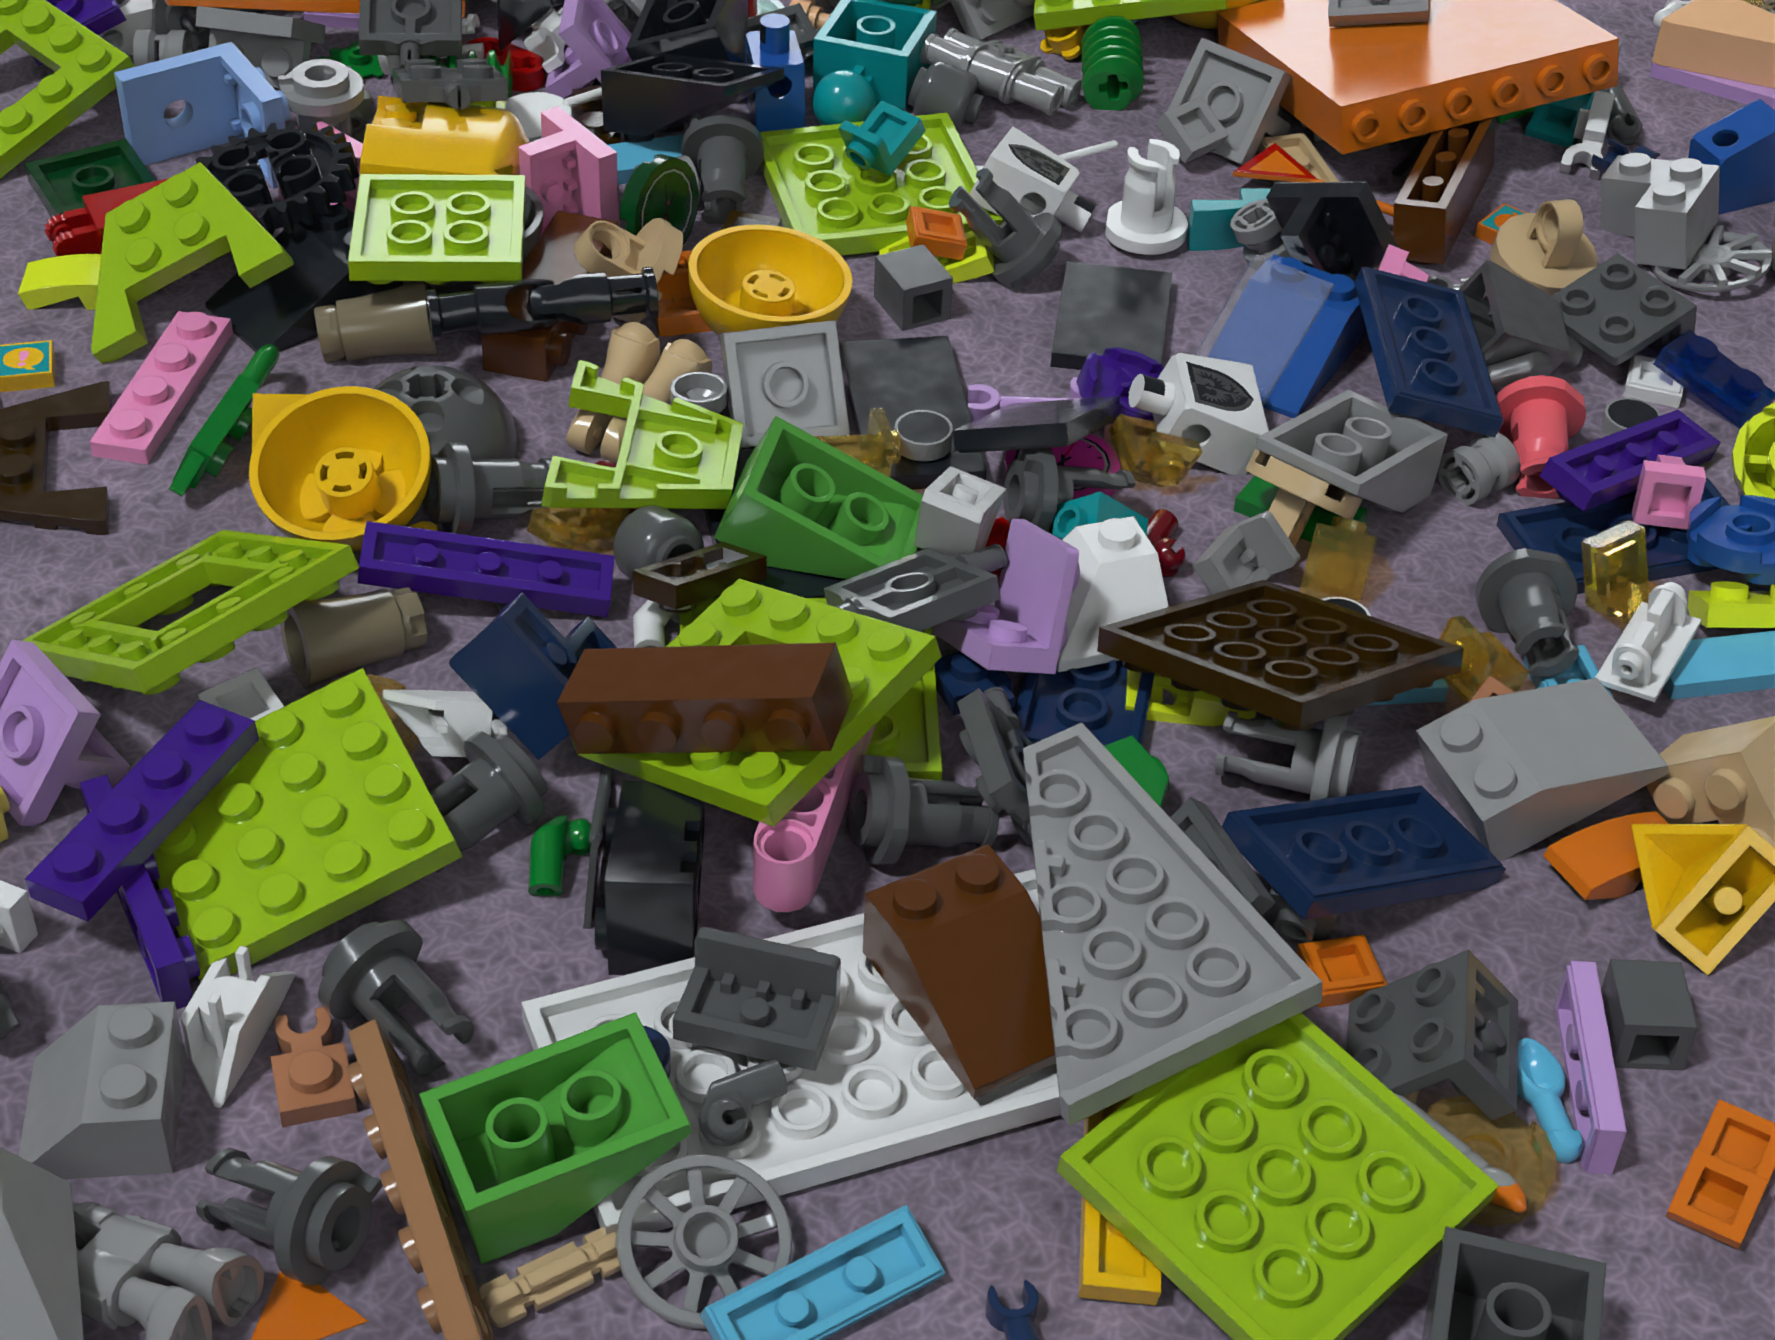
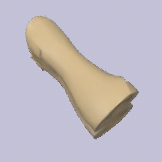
(635, 355)

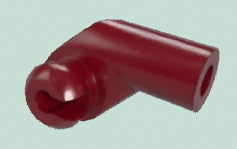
(1160, 529)

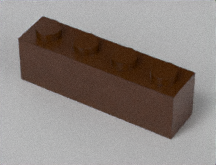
(1443, 190)
(538, 352)
(707, 699)

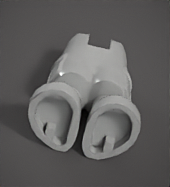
(133, 1261)

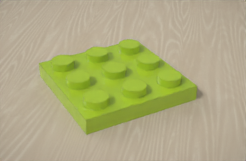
(438, 228)

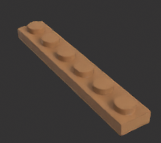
(416, 1189)

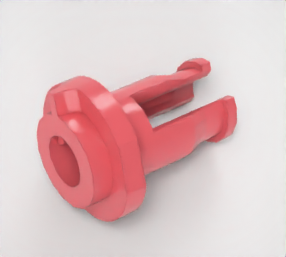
(1539, 421)

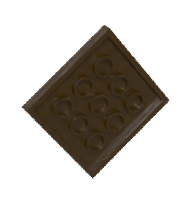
(1280, 653)

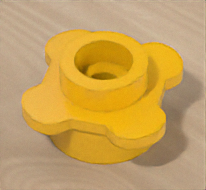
(1064, 41)

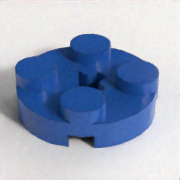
(1735, 537)

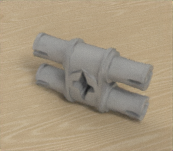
(1004, 71)

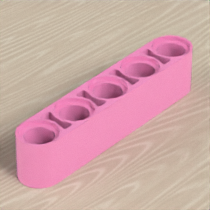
(795, 851)

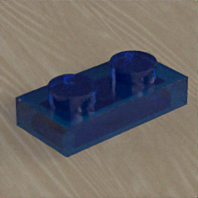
(1714, 378)

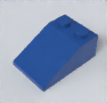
(1325, 346)

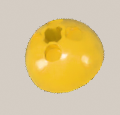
(766, 279)
(341, 463)

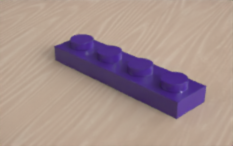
(1614, 463)
(485, 568)
(141, 810)
(152, 919)

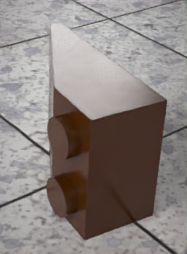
(966, 966)

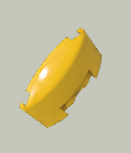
(441, 140)

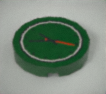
(661, 190)

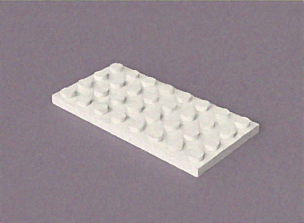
(868, 1104)

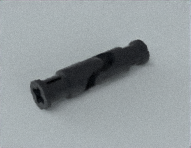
(580, 300)

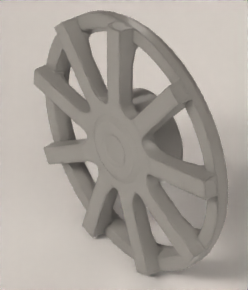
(1716, 263)
(701, 1239)

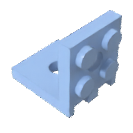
(221, 100)

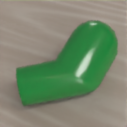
(550, 850)

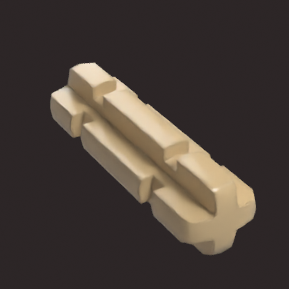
(550, 1278)

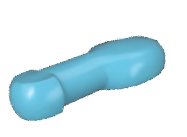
(1542, 1085)

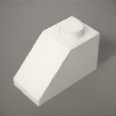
(957, 513)

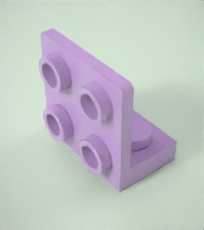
(1029, 620)

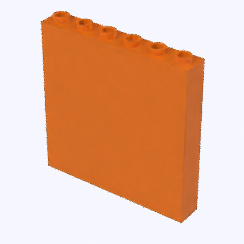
(1422, 77)

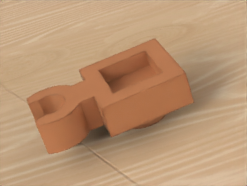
(311, 1073)

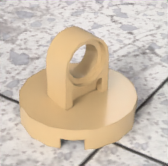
(654, 246)
(1546, 246)
(1299, 494)

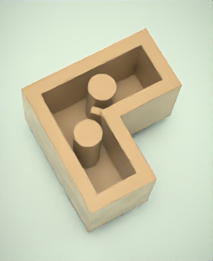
(1721, 777)

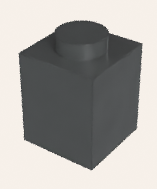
(913, 287)
(1648, 1014)

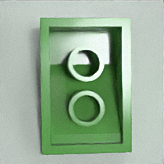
(818, 508)
(552, 1133)

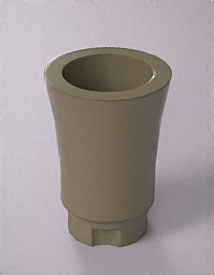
(376, 325)
(351, 632)

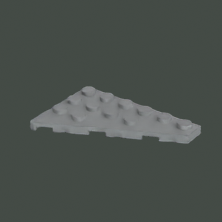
(1140, 933)

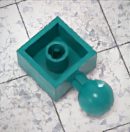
(867, 56)

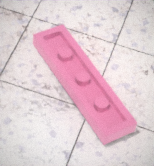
(161, 388)

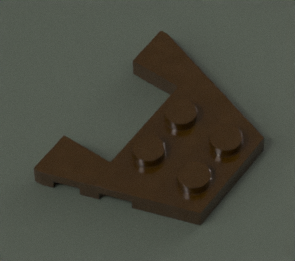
(25, 457)

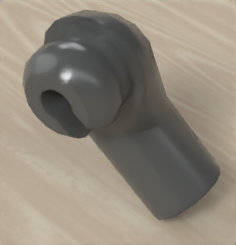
(1624, 121)

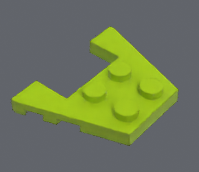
(165, 238)
(666, 457)

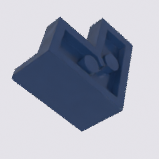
(522, 669)

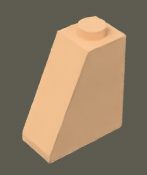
(1720, 41)

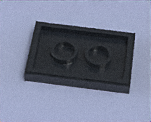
(1110, 310)
(1037, 424)

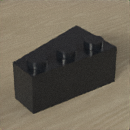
(650, 878)

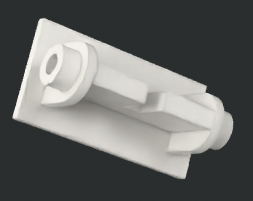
(1650, 644)

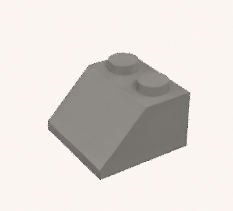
(108, 1095)

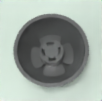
(456, 409)

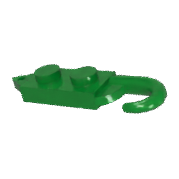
(229, 419)

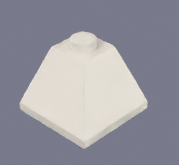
(1115, 583)

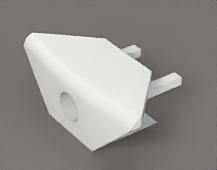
(444, 718)
(229, 1021)

